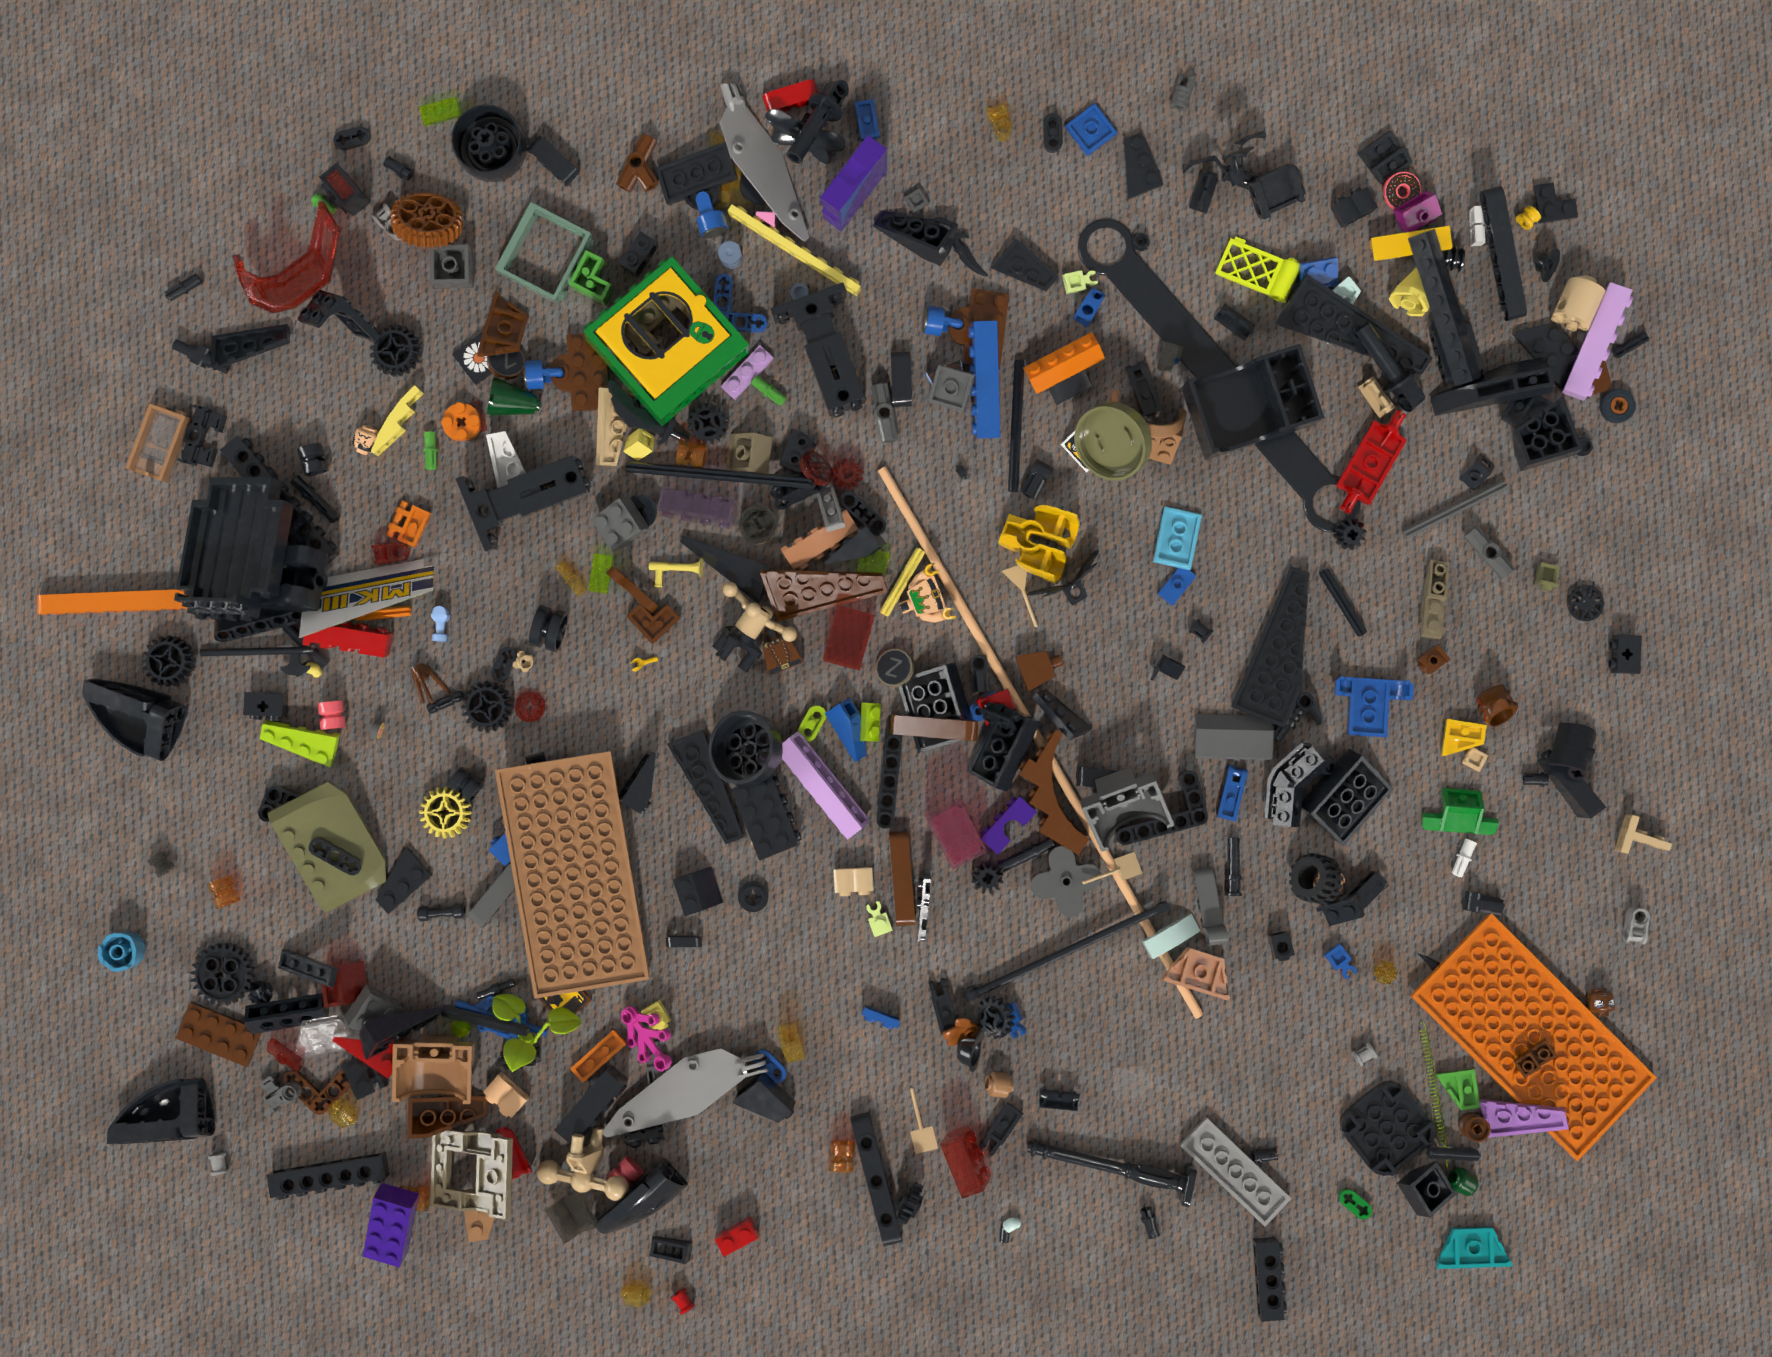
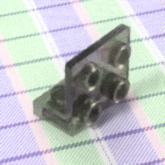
(571, 1216)

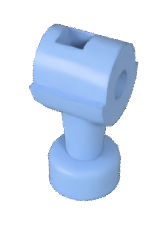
(440, 616)

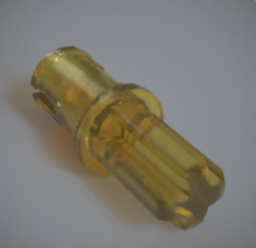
(571, 579)

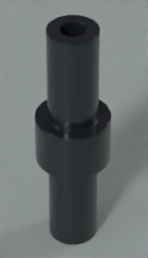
(496, 989)

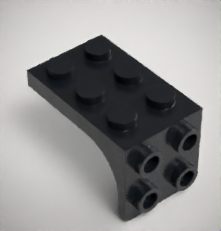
(326, 304)

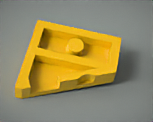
(1462, 736)

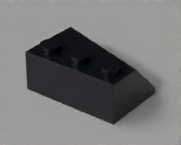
(1546, 437)

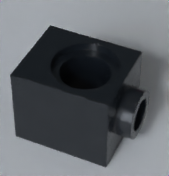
(1275, 939)

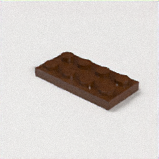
(218, 1034)

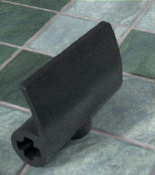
(1573, 749)

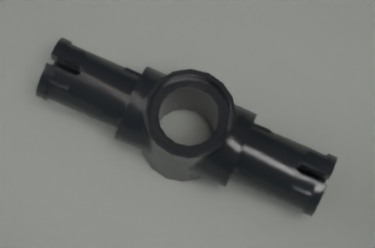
(197, 354)

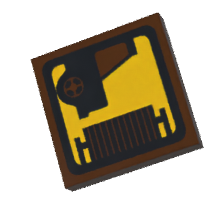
(573, 1001)

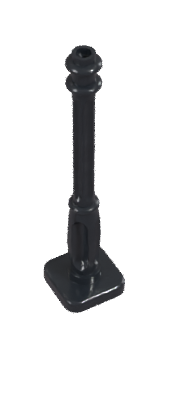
(1140, 1173)

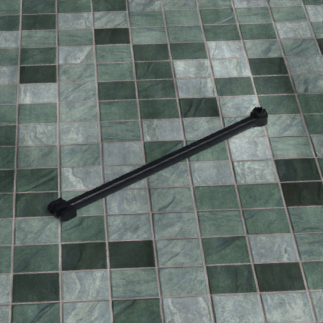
(972, 992)

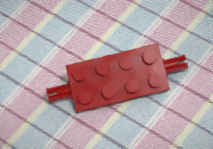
(1371, 462)

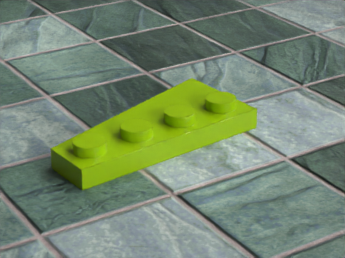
(309, 744)

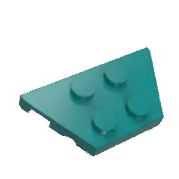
(1472, 1249)

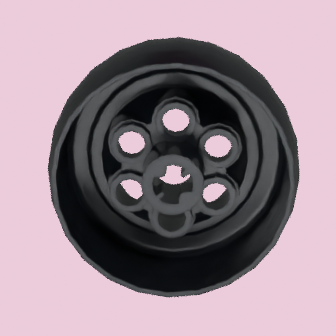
(474, 128)

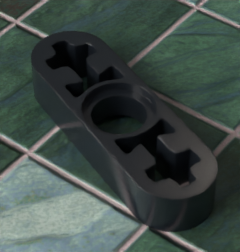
(345, 868)

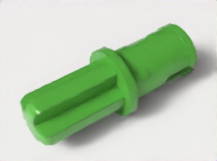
(768, 390)
(430, 450)

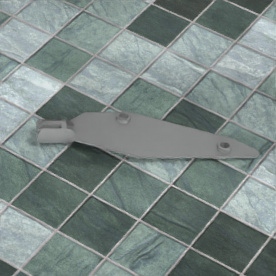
(760, 160)
(684, 1090)

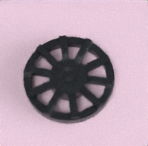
(1585, 603)

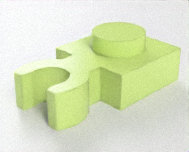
(1077, 282)
(879, 922)

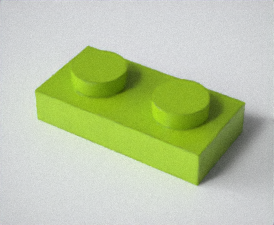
(870, 722)

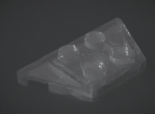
(317, 1035)

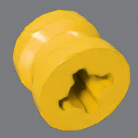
(1528, 217)

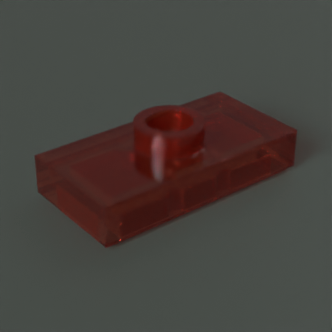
(284, 1055)

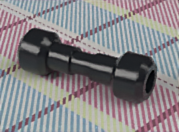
(424, 913)

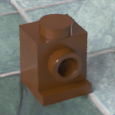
(1438, 654)

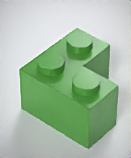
(587, 280)

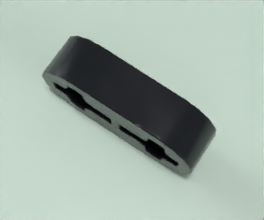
(350, 134)
(500, 662)
(683, 941)

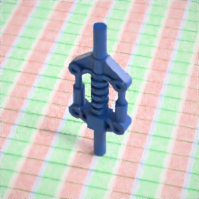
(484, 1008)

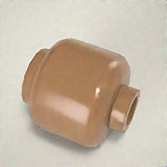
(999, 1084)

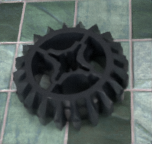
(399, 365)
(166, 668)
(490, 714)

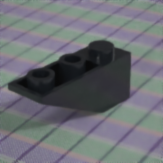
(864, 544)

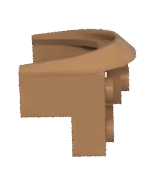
(1164, 437)

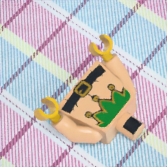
(926, 598)

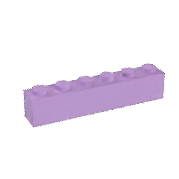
(1597, 341)
(823, 785)

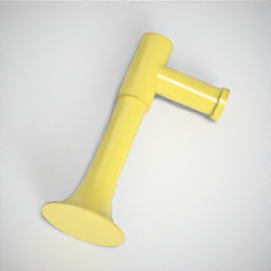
(659, 567)

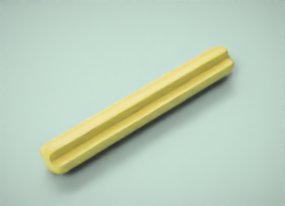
(902, 581)

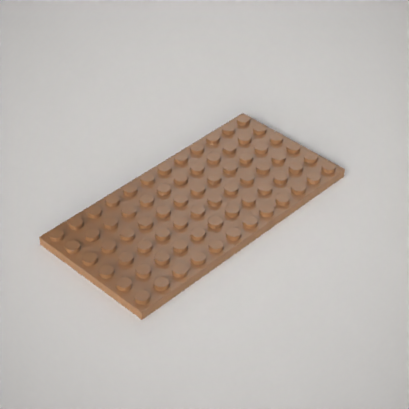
(572, 874)

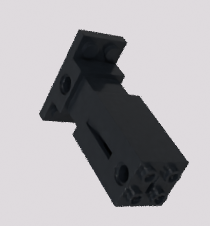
(825, 347)
(522, 495)

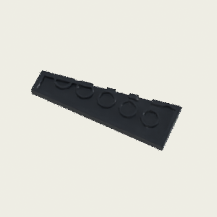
(693, 758)

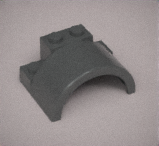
(1121, 801)

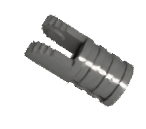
(1182, 93)

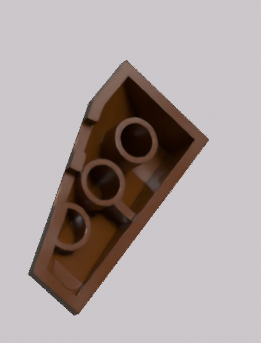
(438, 1114)

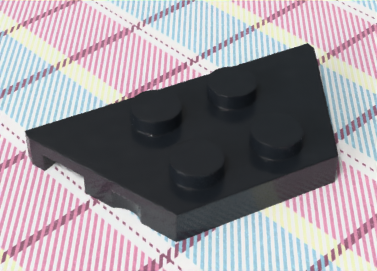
(1553, 346)

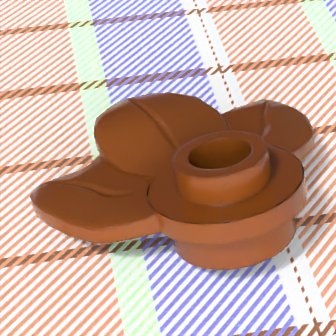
(963, 1029)

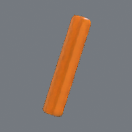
(389, 612)

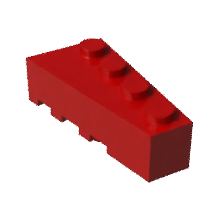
(351, 637)

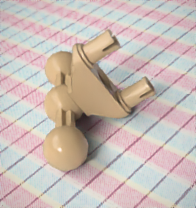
(583, 1163)

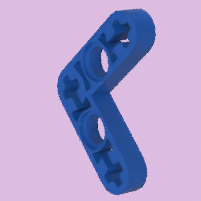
(726, 311)

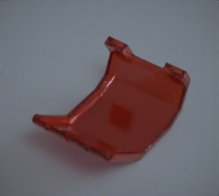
(299, 279)

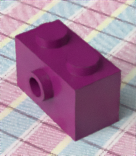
(1417, 212)

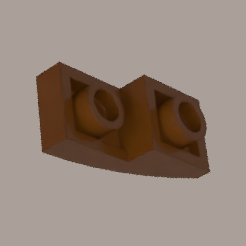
(1534, 1057)

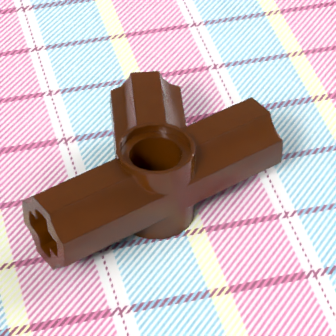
(640, 173)

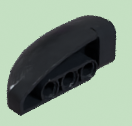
(136, 716)
(642, 1201)

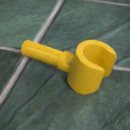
(640, 662)

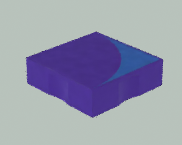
(854, 183)

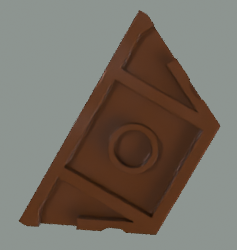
(503, 328)

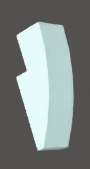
(1170, 936)

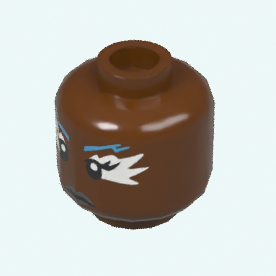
(1600, 1002)

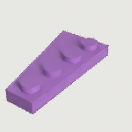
(1521, 1118)

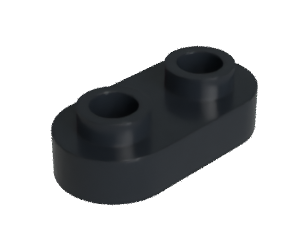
(1052, 133)

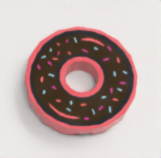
(1391, 187)

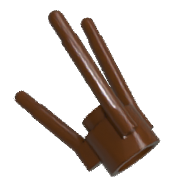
(420, 675)

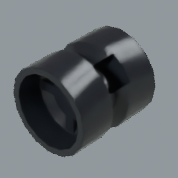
(313, 459)
(465, 784)

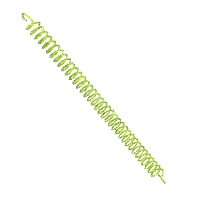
(1434, 1088)

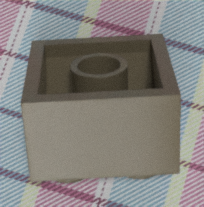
(749, 452)

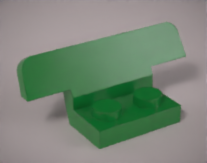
(1460, 814)

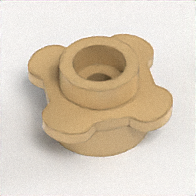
(528, 661)

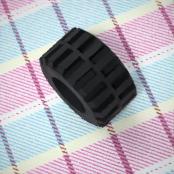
(1328, 883)

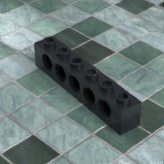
(279, 1186)

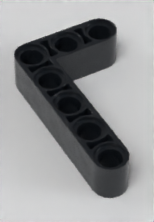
(1188, 814)

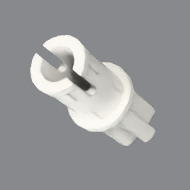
(1464, 857)

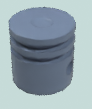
(730, 255)

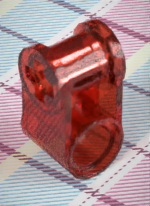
(387, 554)

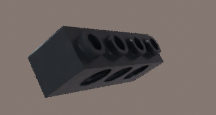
(284, 1013)
(1269, 1310)

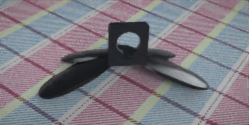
(790, 128)
(1084, 570)

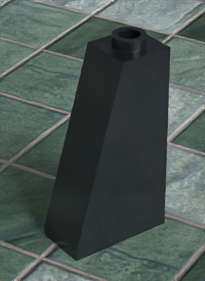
(1575, 792)

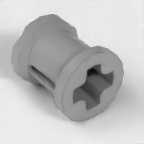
(1364, 1054)
(218, 1164)

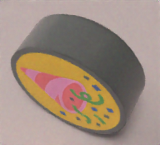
(377, 729)

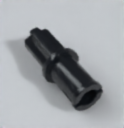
(183, 287)

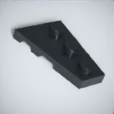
(1063, 717)
(403, 881)

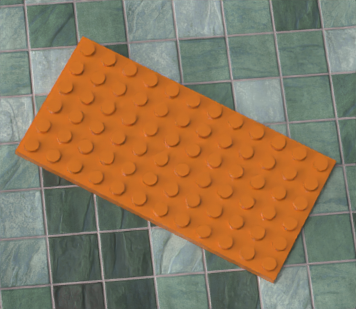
(1505, 1001)

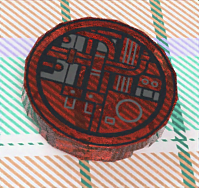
(817, 468)

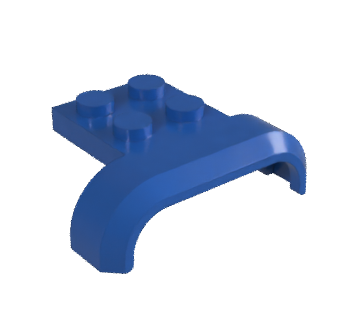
(1370, 702)

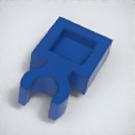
(1339, 959)
(1018, 1017)

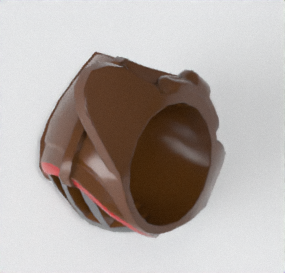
(1496, 706)

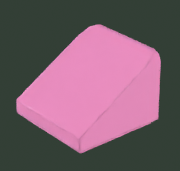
(768, 218)

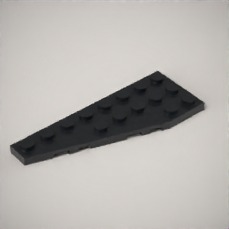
(1276, 669)

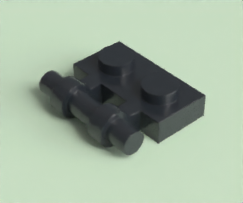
(359, 1080)

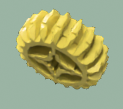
(428, 812)

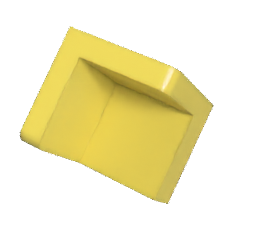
(639, 444)

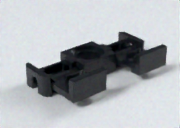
(200, 420)

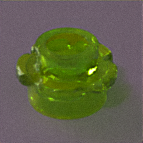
(460, 1028)

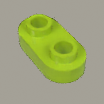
(812, 723)

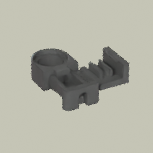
(278, 1095)

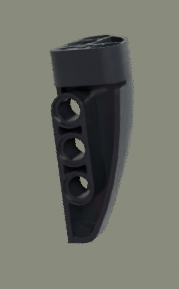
(166, 1113)

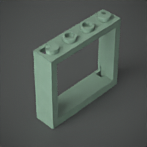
(520, 236)

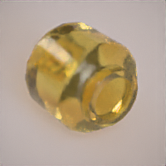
(343, 1113)
(636, 1294)

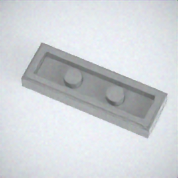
(830, 508)

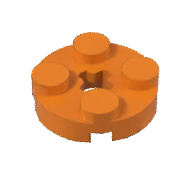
(472, 421)

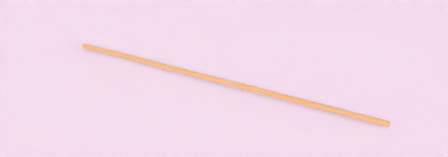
(1038, 738)

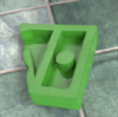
(1461, 1087)

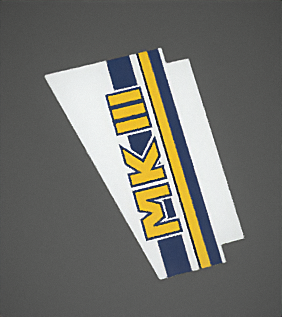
(365, 592)

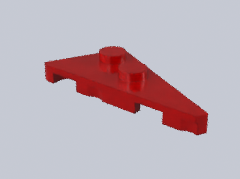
(381, 1062)

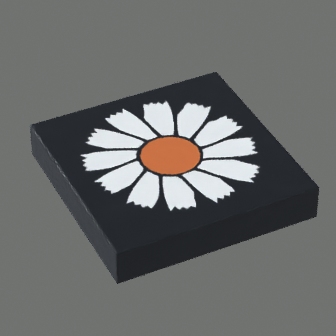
(474, 366)

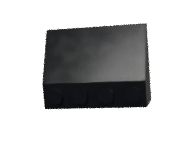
(936, 695)
(1346, 797)

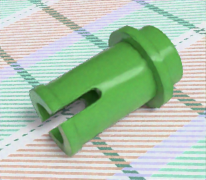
(320, 197)

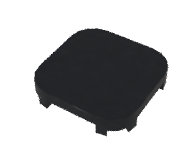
(1386, 1128)

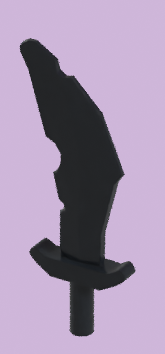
(641, 418)

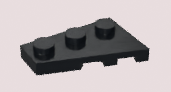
(1140, 167)
(1025, 266)

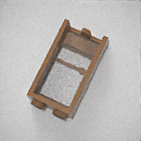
(158, 442)

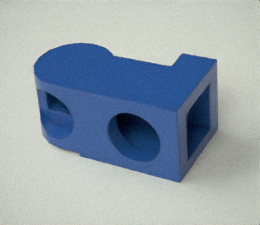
(1089, 307)

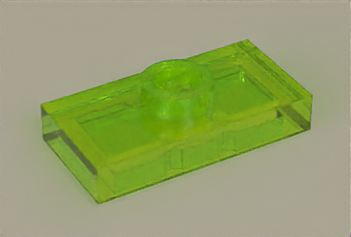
(439, 111)
(599, 580)

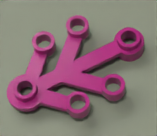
(633, 1021)

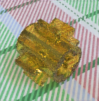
(1385, 972)

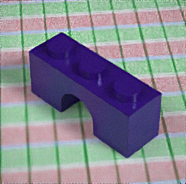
(1016, 810)

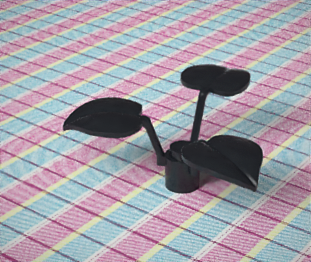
(1235, 172)

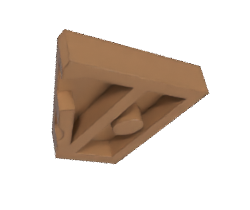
(478, 1225)

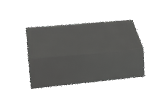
(1232, 737)

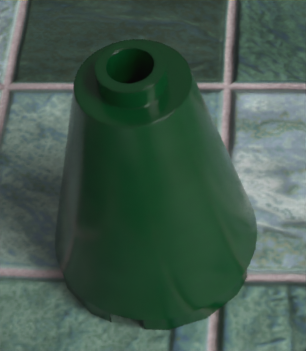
(511, 400)

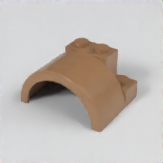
(432, 1067)

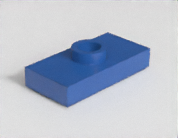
(1176, 585)

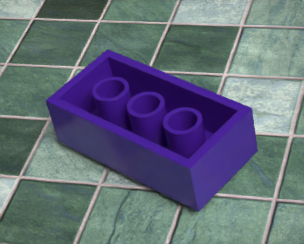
(390, 1224)

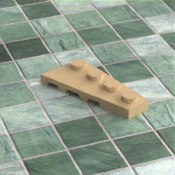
(609, 429)

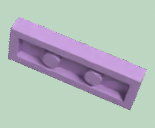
(746, 372)

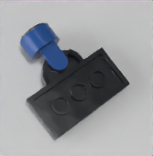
(699, 183)

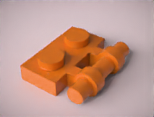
(413, 526)

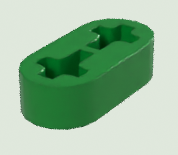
(1352, 1206)

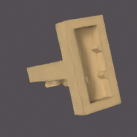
(1629, 833)

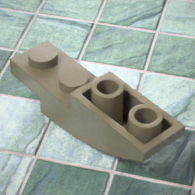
(1433, 599)

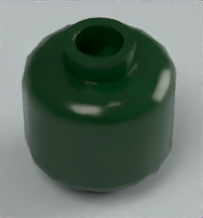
(1463, 1181)

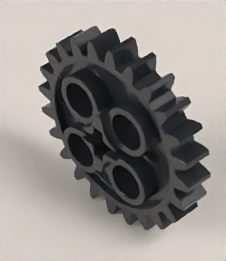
(205, 972)

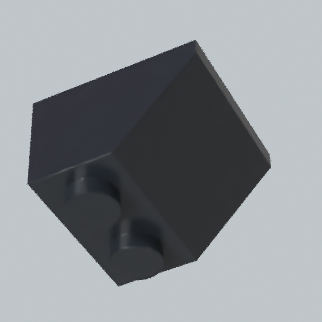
(697, 891)
(1426, 1189)

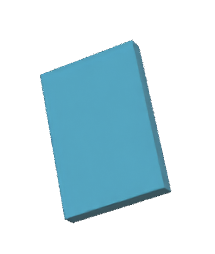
(1177, 538)

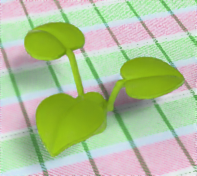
(521, 1050)

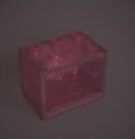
(955, 834)

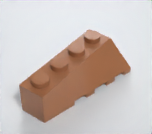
(817, 543)

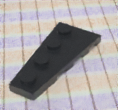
(241, 345)

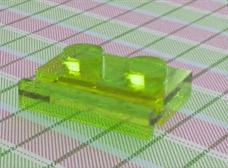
(876, 563)

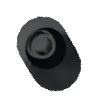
(969, 1051)

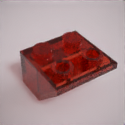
(348, 985)

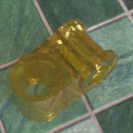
(999, 118)

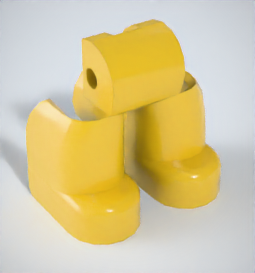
(1038, 558)

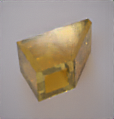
(791, 1041)

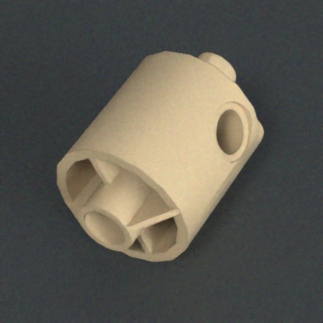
(1579, 303)

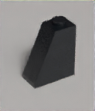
(765, 1098)

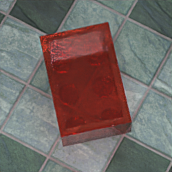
(848, 638)
(965, 1161)

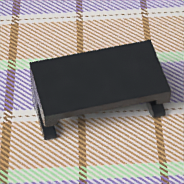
(1369, 888)

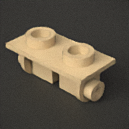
(1376, 397)

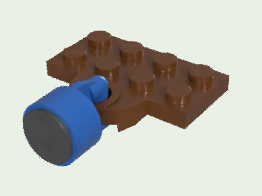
(983, 306)
(576, 373)

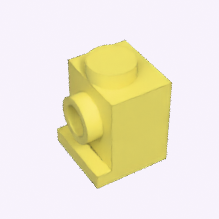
(657, 1007)

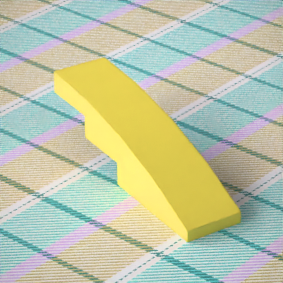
(392, 428)

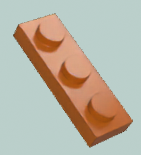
(598, 1055)

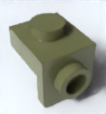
(1547, 576)

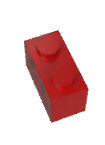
(736, 1236)

